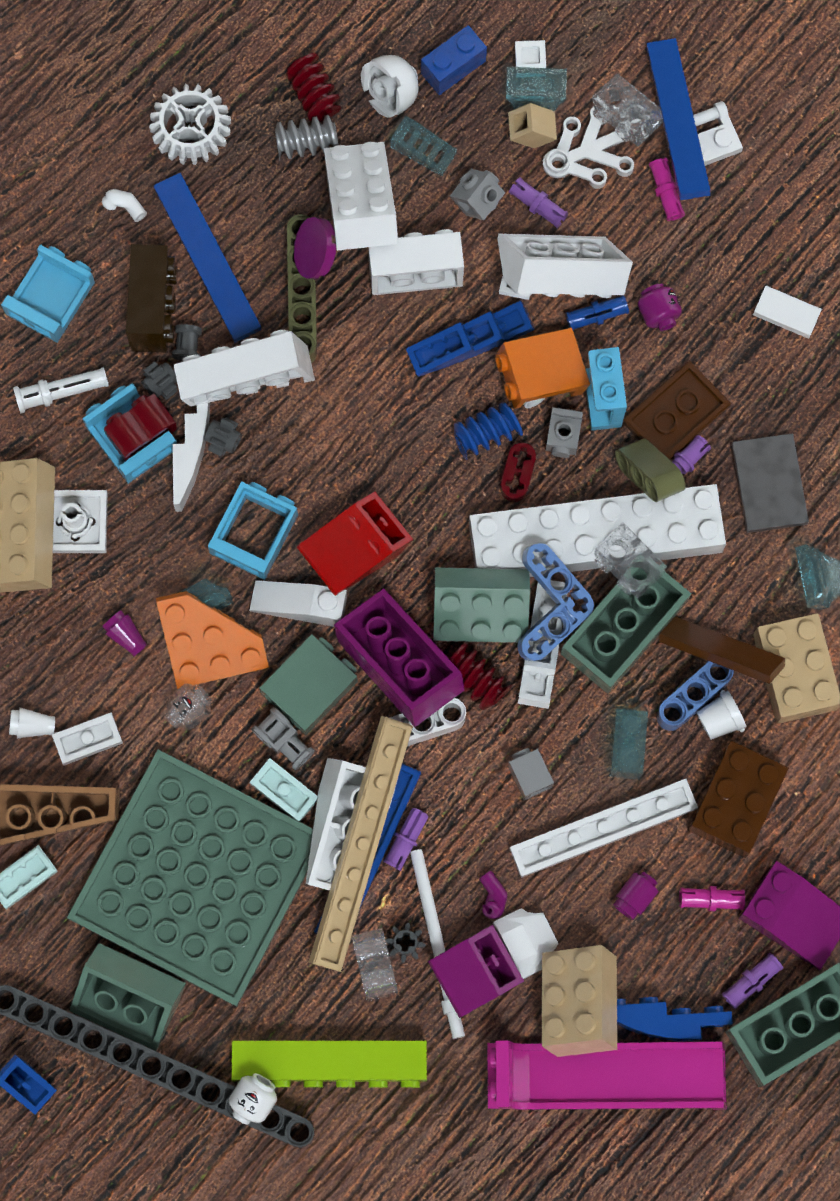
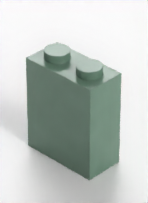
(309, 683)

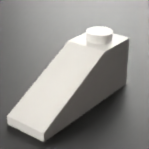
(298, 602)

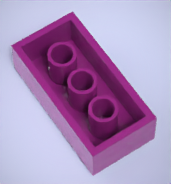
(399, 657)

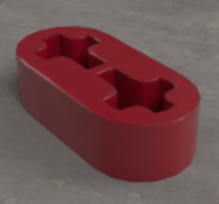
(511, 470)

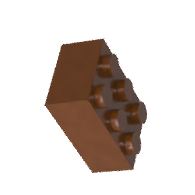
(738, 799)

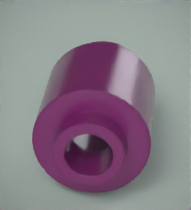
(636, 895)

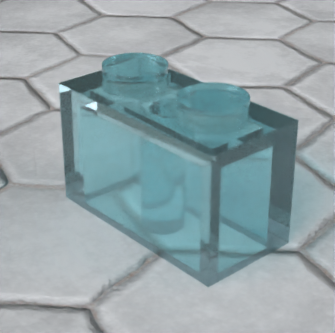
(628, 744)

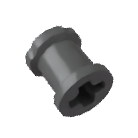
(186, 341)

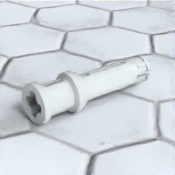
(97, 380)

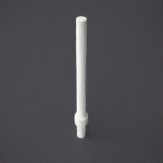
(434, 933)

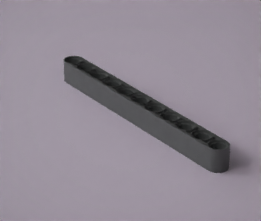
(136, 1062)

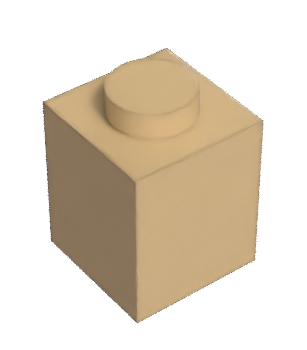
(532, 125)

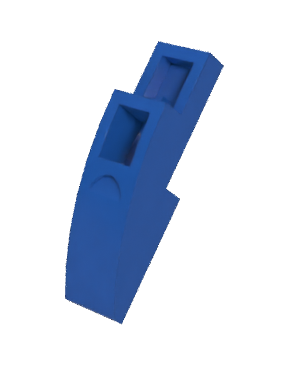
(651, 1019)

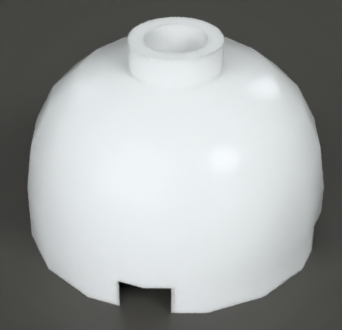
(390, 83)

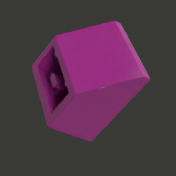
(476, 971)

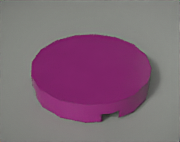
(314, 248)

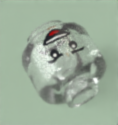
(188, 706)

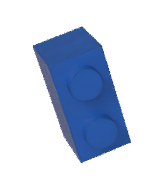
(453, 60)

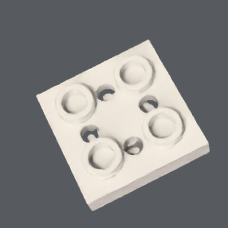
(75, 520)

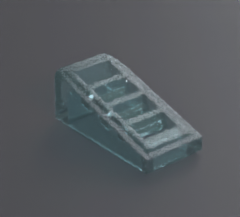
(418, 131)

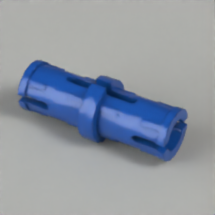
(616, 307)

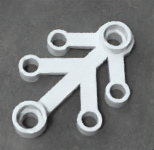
(590, 149)

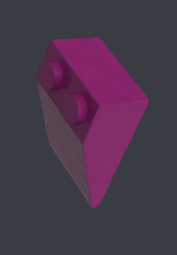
(794, 915)

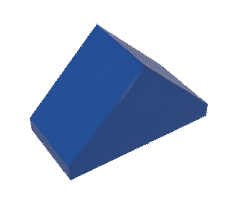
(25, 1084)

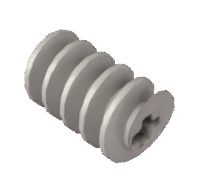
(305, 136)

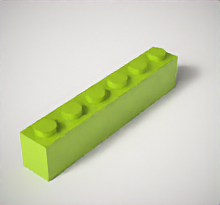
(332, 1062)

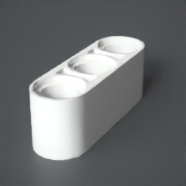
(439, 724)

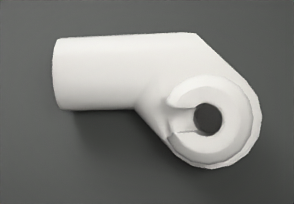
(126, 200)

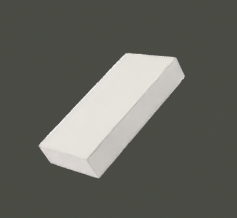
(787, 312)

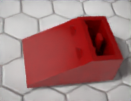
(355, 543)

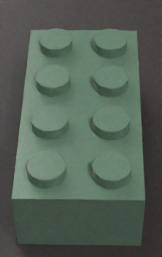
(623, 629)
(790, 1028)

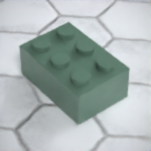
(481, 604)

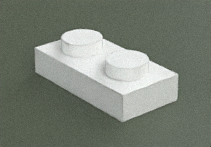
(87, 739)

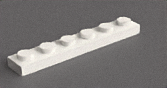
(603, 828)

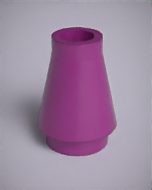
(124, 632)

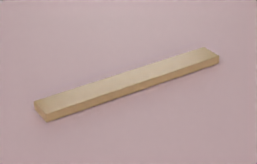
(360, 844)

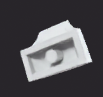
(526, 938)

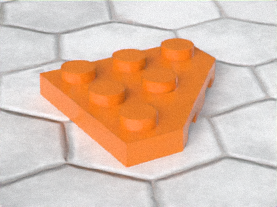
(206, 641)

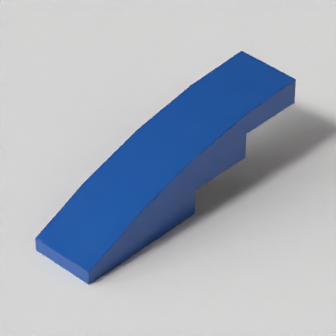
(470, 339)

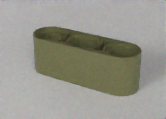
(650, 470)

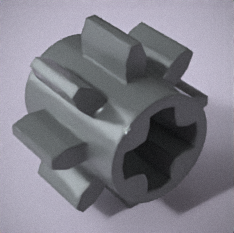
(160, 380)
(223, 436)
(399, 937)

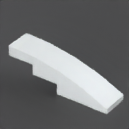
(188, 456)
(539, 674)

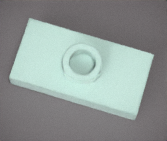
(24, 876)

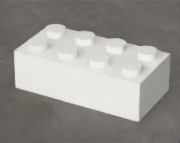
(361, 196)

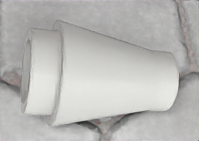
(29, 723)

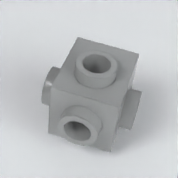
(477, 193)

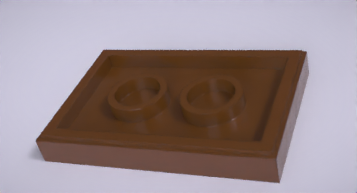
(677, 411)

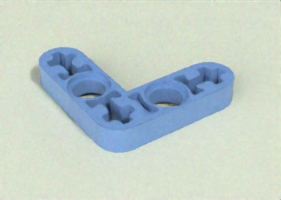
(563, 607)

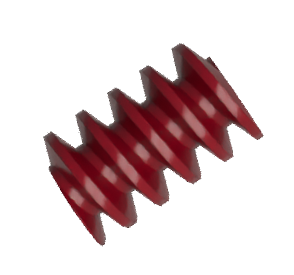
(311, 87)
(478, 679)

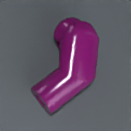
(496, 896)

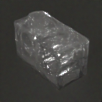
(632, 106)
(636, 556)
(374, 965)

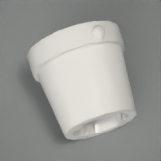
(721, 716)

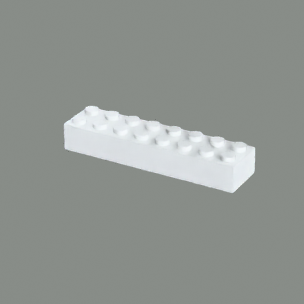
(671, 528)

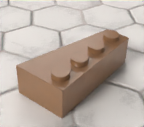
(48, 810)

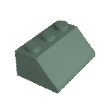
(127, 996)

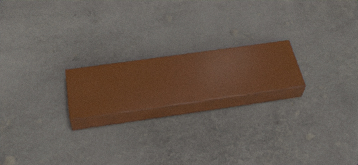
(722, 650)

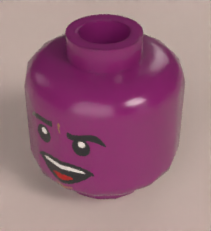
(659, 307)

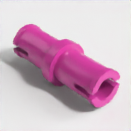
(666, 189)
(711, 898)

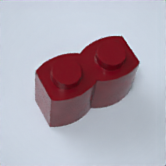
(139, 426)

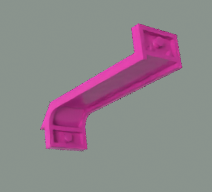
(625, 1078)

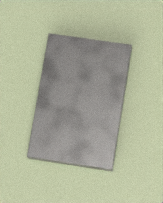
(769, 483)

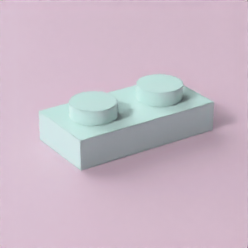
(284, 790)

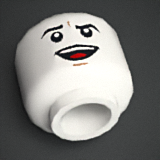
(252, 1099)

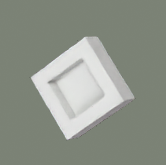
(530, 54)

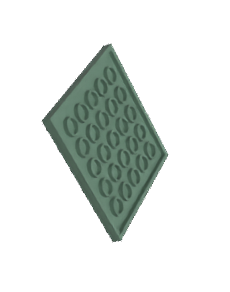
(196, 878)

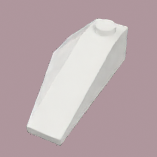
(332, 817)

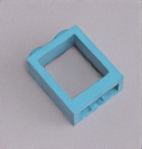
(242, 559)

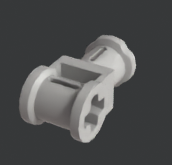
(279, 735)

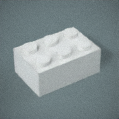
(417, 263)

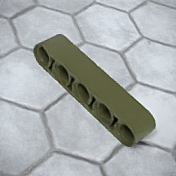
(297, 303)

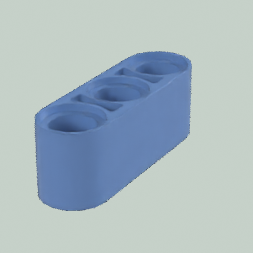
(687, 707)

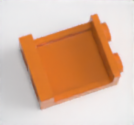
(542, 367)

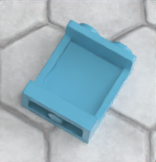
(50, 293)
(606, 389)
(96, 419)

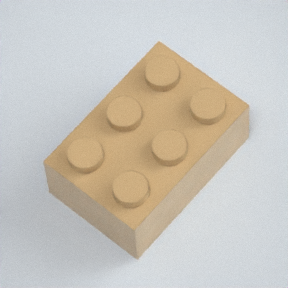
(808, 679)
(579, 1001)

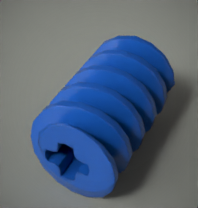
(486, 429)

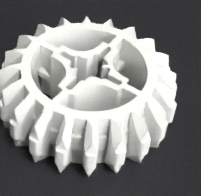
(205, 107)

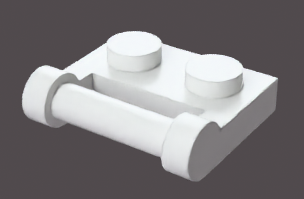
(718, 141)

